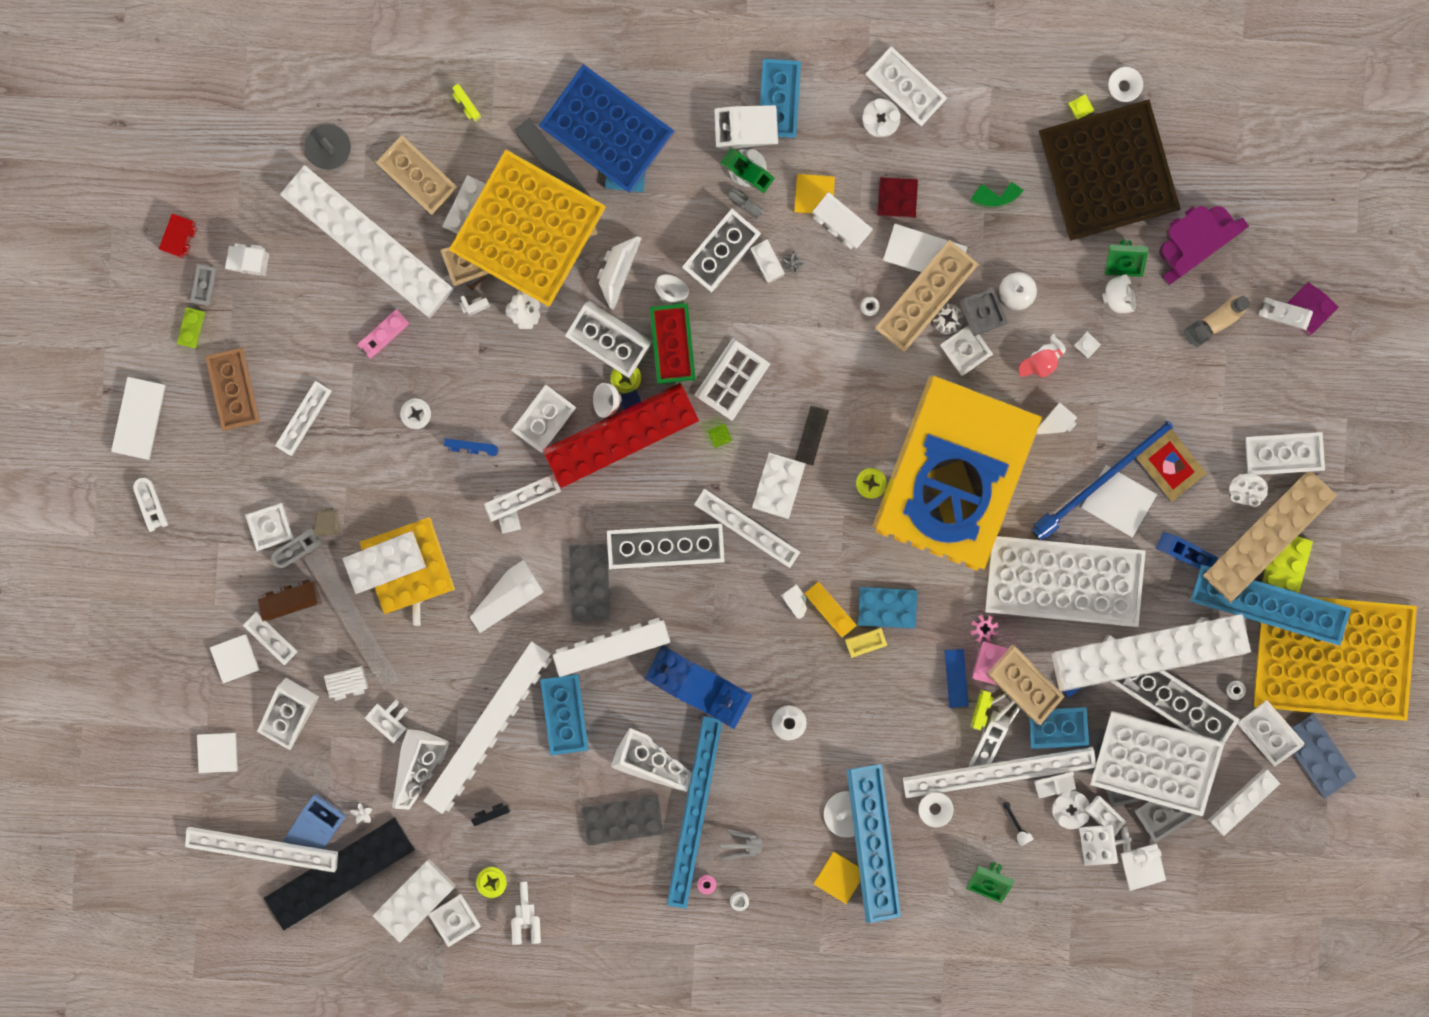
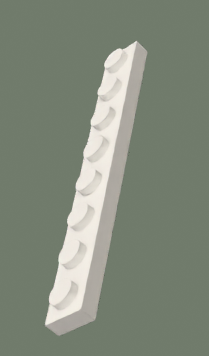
(261, 849)

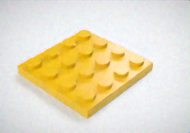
(421, 584)

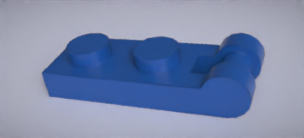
(472, 447)

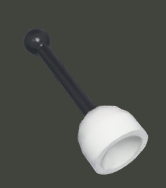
(1023, 836)

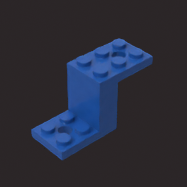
(698, 687)

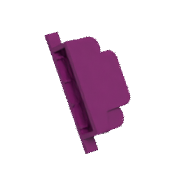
(1197, 238)

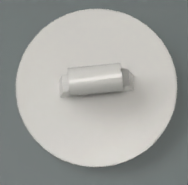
(839, 815)

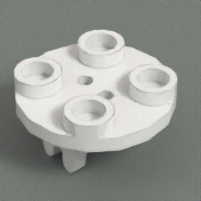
(1256, 492)

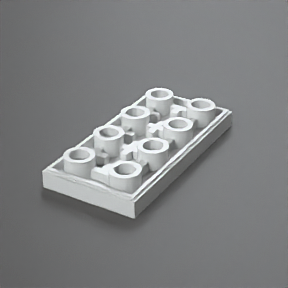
(913, 248)
(138, 418)

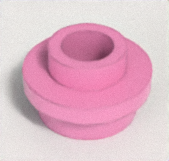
(711, 889)

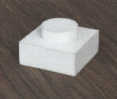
(1087, 345)

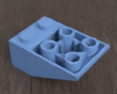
(316, 824)

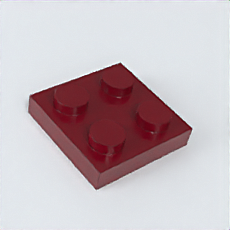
(897, 197)

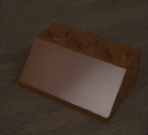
(289, 600)

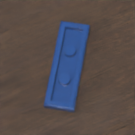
(956, 678)

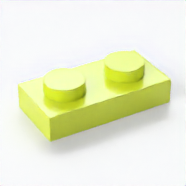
(470, 110)

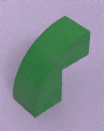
(747, 170)
(988, 199)

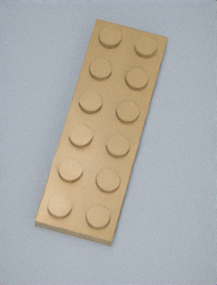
(926, 295)

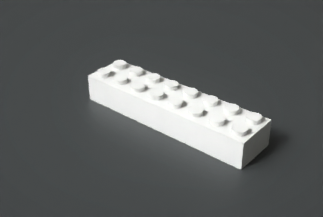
(1179, 704)

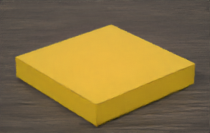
(811, 191)
(839, 877)

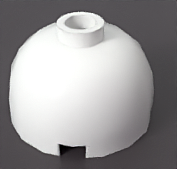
(1017, 291)
(1119, 295)

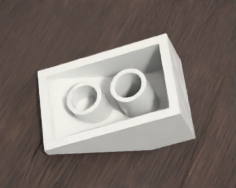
(287, 713)

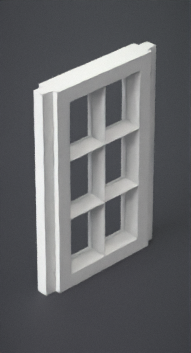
(717, 370)

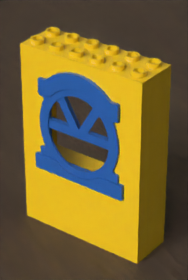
(966, 427)

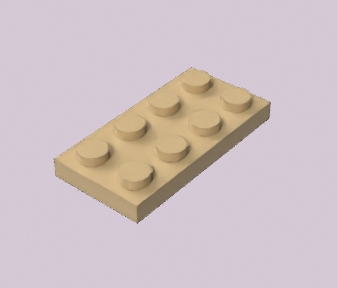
(416, 175)
(1025, 685)

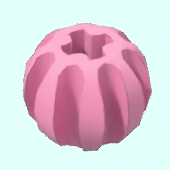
(987, 633)

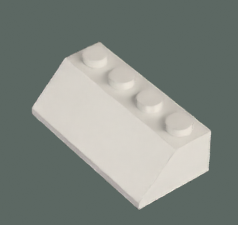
(608, 338)

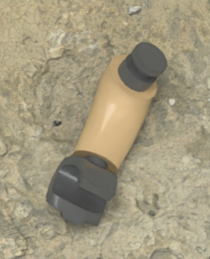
(1220, 319)

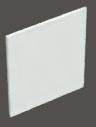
(1120, 502)

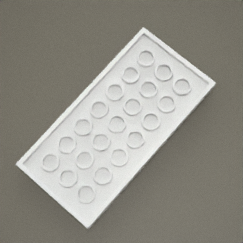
(1065, 581)

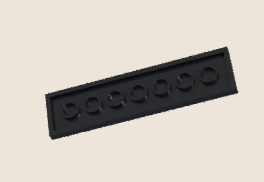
(354, 866)

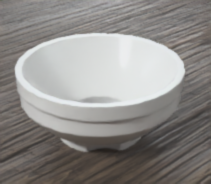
(1132, 77)
(671, 289)
(603, 400)
(789, 712)
(943, 816)

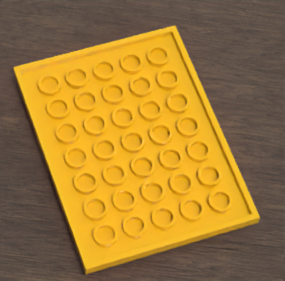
(1359, 678)

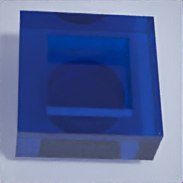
(630, 399)

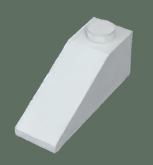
(990, 740)

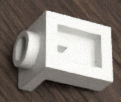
(477, 305)

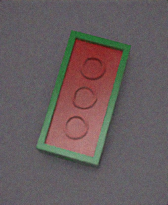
(672, 343)

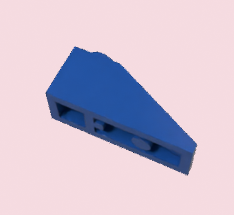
(1185, 551)

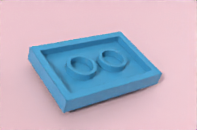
(887, 607)
(1061, 729)

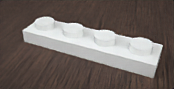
(303, 418)
(522, 497)

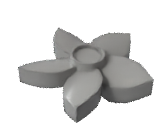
(792, 263)

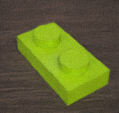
(191, 328)

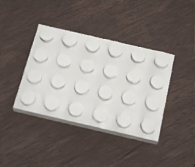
(1157, 763)

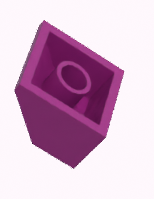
(1316, 301)

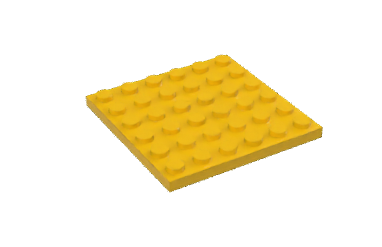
(527, 228)

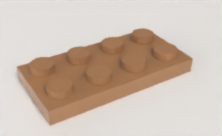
(232, 389)

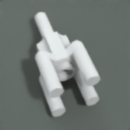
(525, 919)

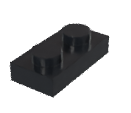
(482, 816)

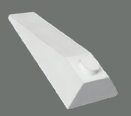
(510, 593)
(417, 759)
(644, 759)

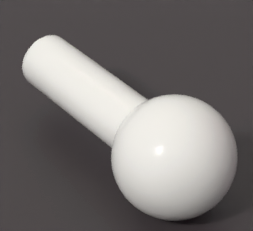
(416, 614)

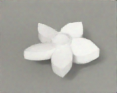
(361, 814)

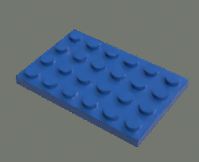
(606, 128)

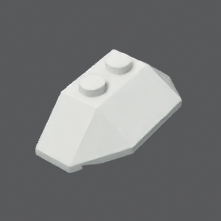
(616, 269)

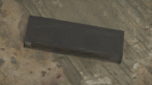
(811, 435)

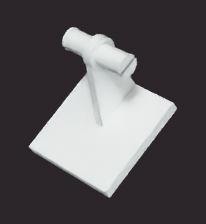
(1099, 844)
(1143, 866)

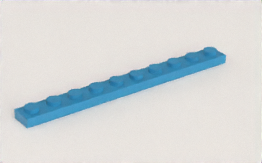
(694, 812)

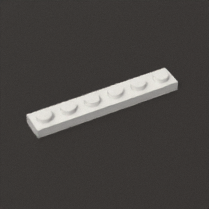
(747, 528)

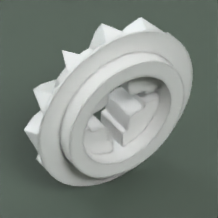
(951, 327)
(406, 411)

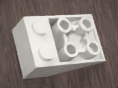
(745, 126)

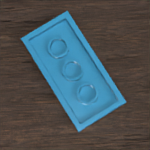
(781, 88)
(564, 714)

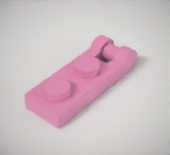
(384, 333)

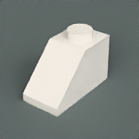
(1057, 421)

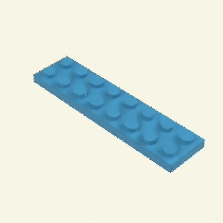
(1278, 608)
(873, 843)

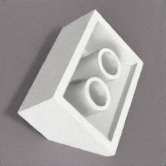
(841, 221)

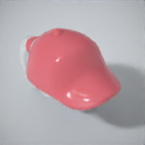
(1044, 360)

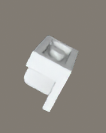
(1054, 784)

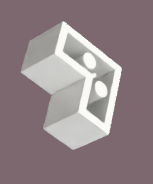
(247, 260)

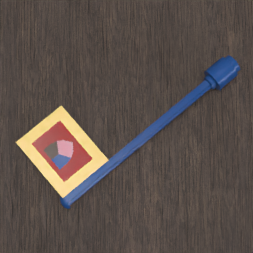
(1162, 458)

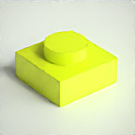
(1081, 107)

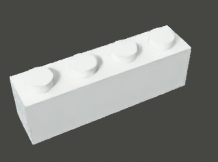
(1243, 801)

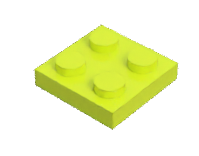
(979, 718)

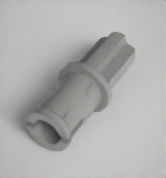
(745, 203)

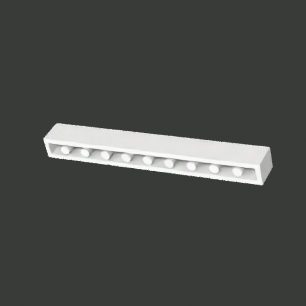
(487, 727)

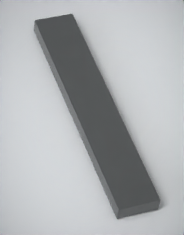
(547, 155)

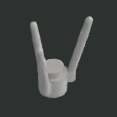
(752, 846)

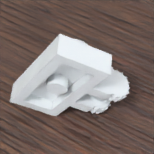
(385, 722)

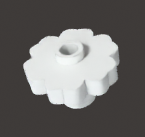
(523, 310)

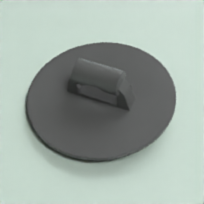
(327, 146)

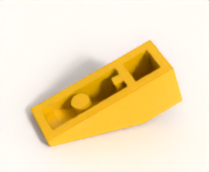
(830, 609)

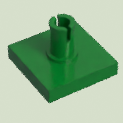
(1126, 259)
(990, 883)

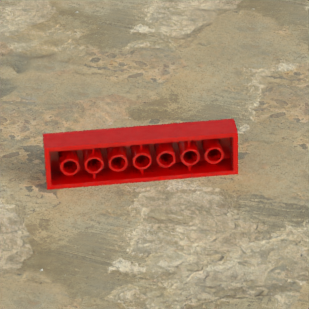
(620, 435)

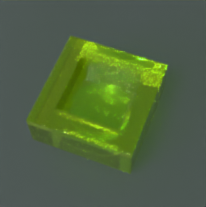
(720, 435)

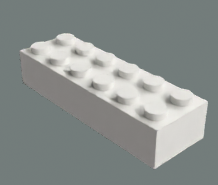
(665, 546)
(611, 648)

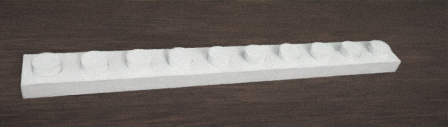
(999, 772)

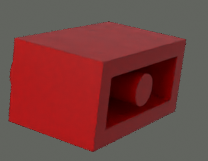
(177, 236)

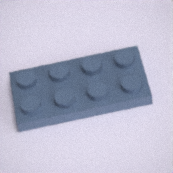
(1321, 757)

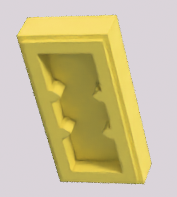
(865, 642)

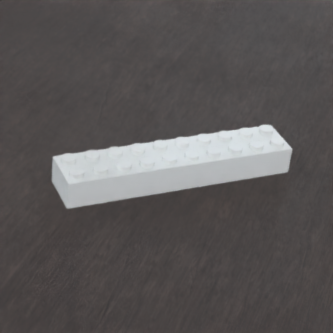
(367, 241)
(1150, 652)

